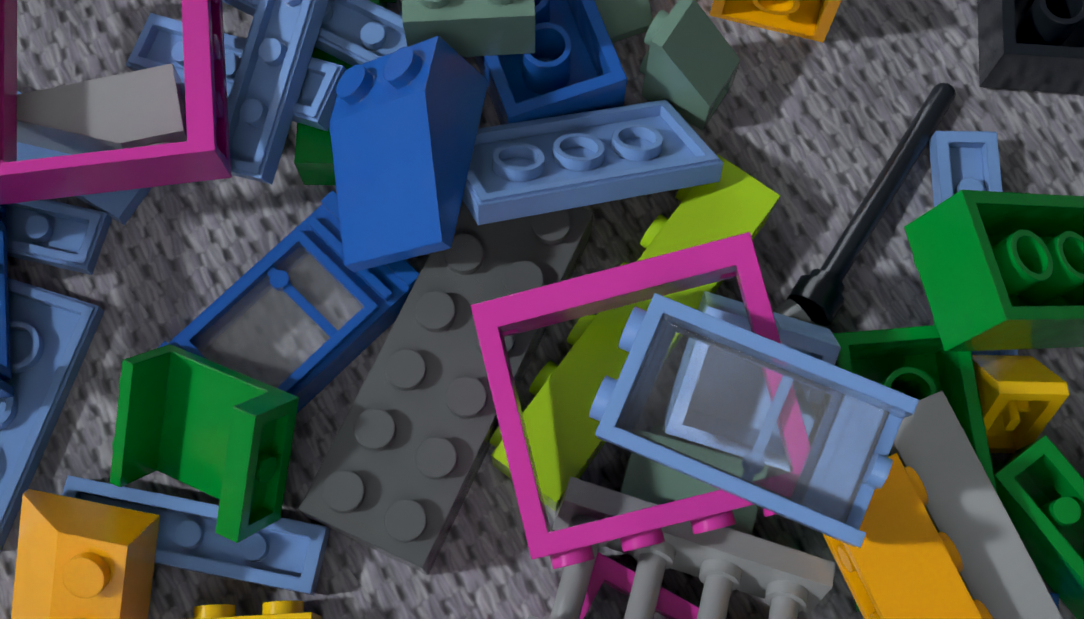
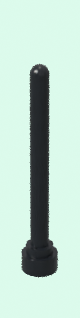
(822, 289)

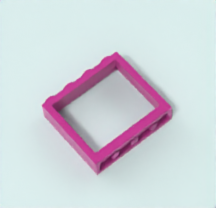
(198, 159)
(587, 296)

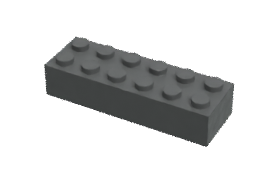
(427, 400)

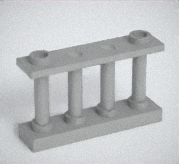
(720, 558)

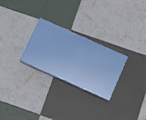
(584, 161)
(46, 350)

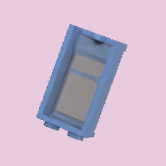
(751, 417)

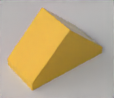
(1016, 399)

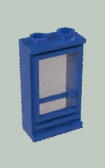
(300, 310)

